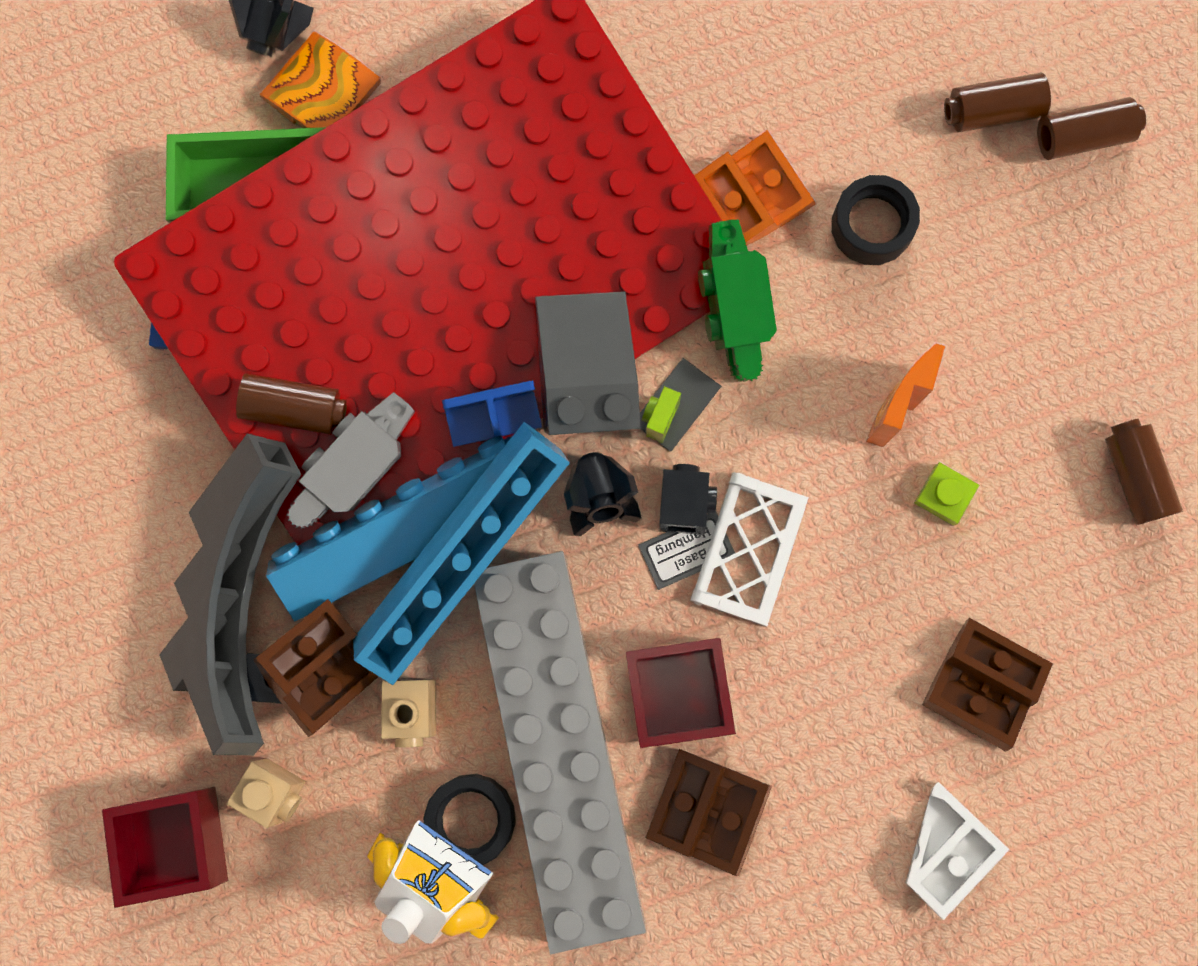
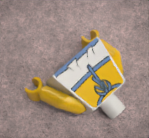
(428, 887)

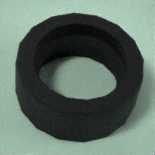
(885, 189)
(490, 789)

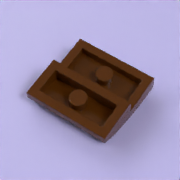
(315, 668)
(987, 684)
(708, 812)

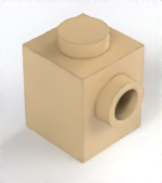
(408, 712)
(267, 793)

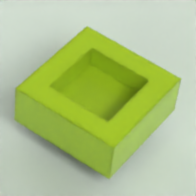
(660, 413)
(946, 494)

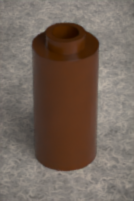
(998, 102)
(1090, 128)
(289, 404)
(1142, 472)

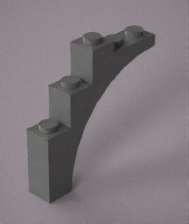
(216, 589)

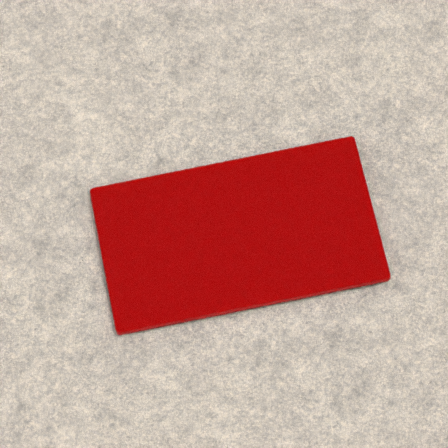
(423, 232)

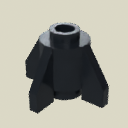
(270, 23)
(600, 493)

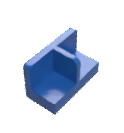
(491, 413)

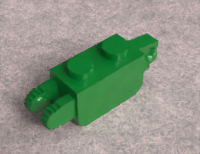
(738, 299)

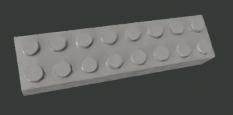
(559, 754)

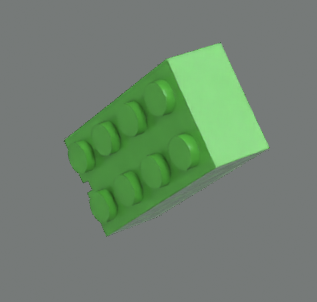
(210, 162)

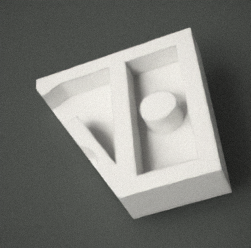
(950, 853)

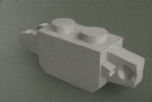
(353, 463)

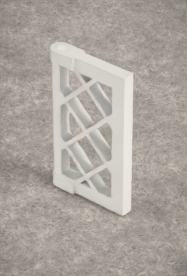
(784, 537)

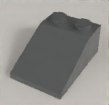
(586, 363)

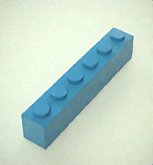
(376, 538)
(458, 553)

